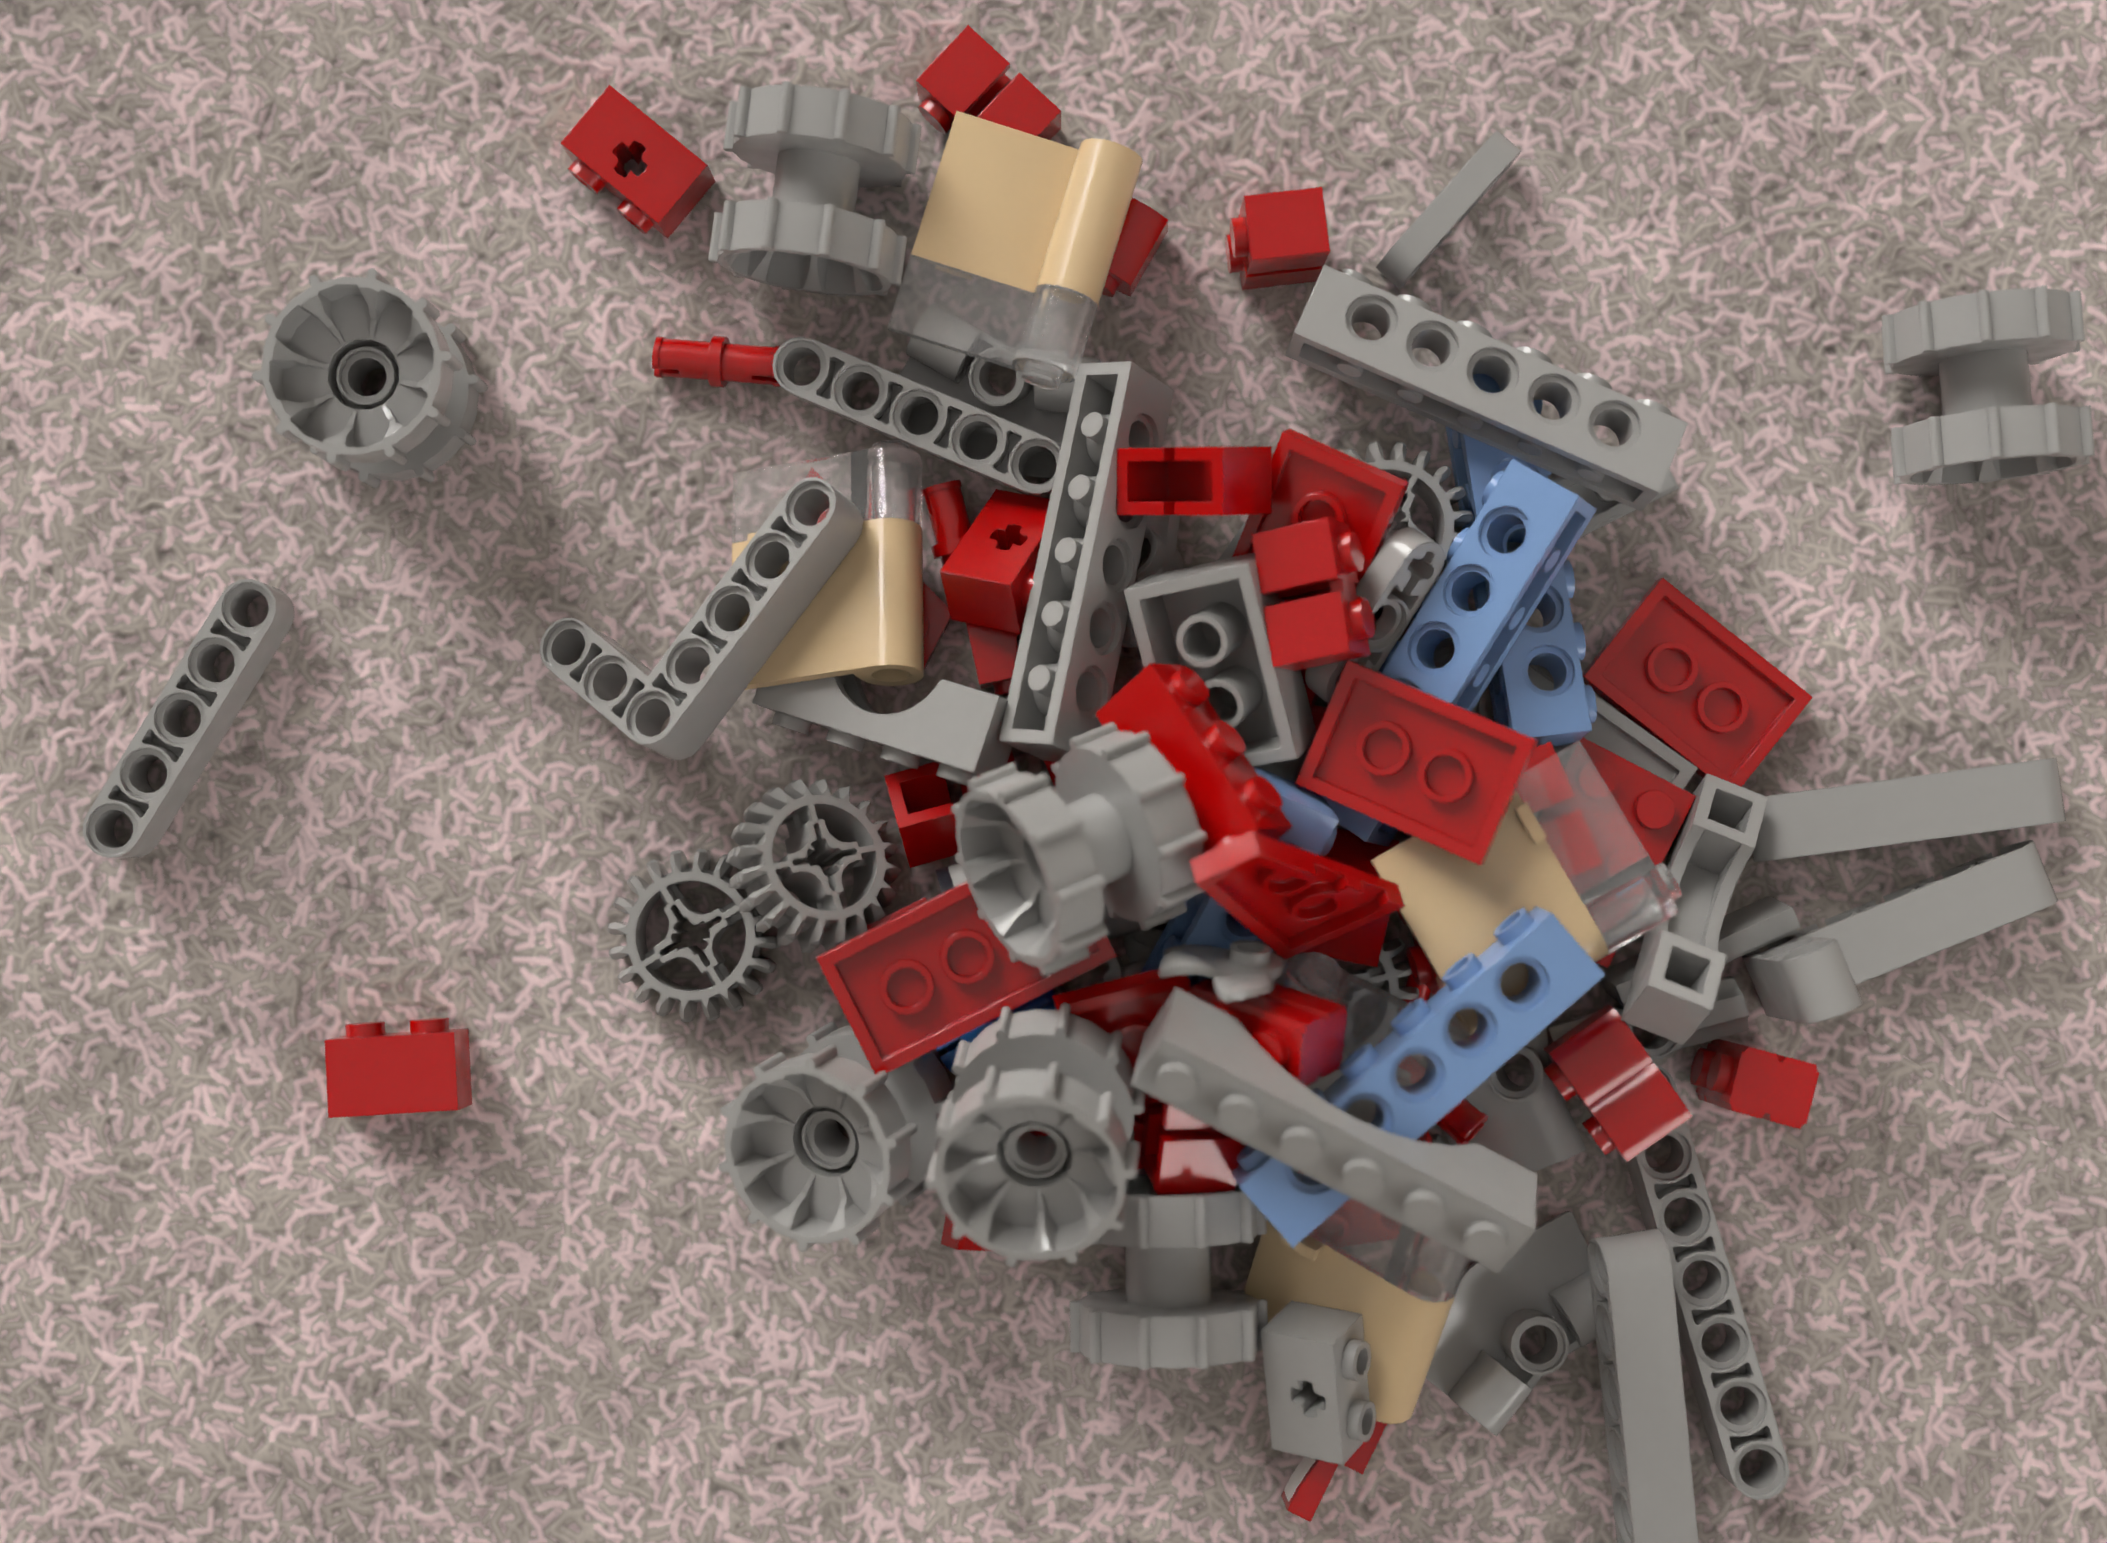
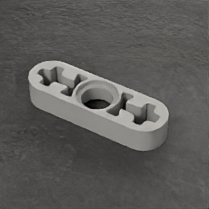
(1447, 209)
(1411, 566)

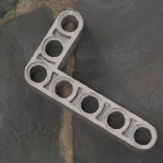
(714, 630)
(1817, 970)

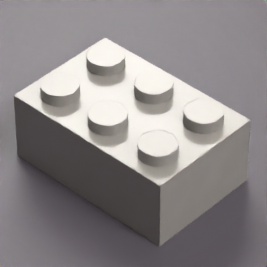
(1217, 627)

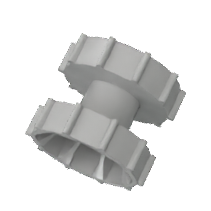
(821, 152)
(326, 348)
(1982, 357)
(1052, 858)
(799, 1166)
(1027, 1190)
(1168, 1306)

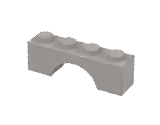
(949, 726)
(1680, 958)

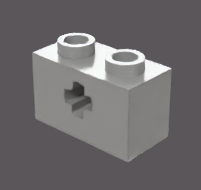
(1317, 1382)

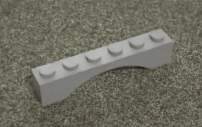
(1225, 1079)

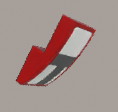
(1313, 1476)

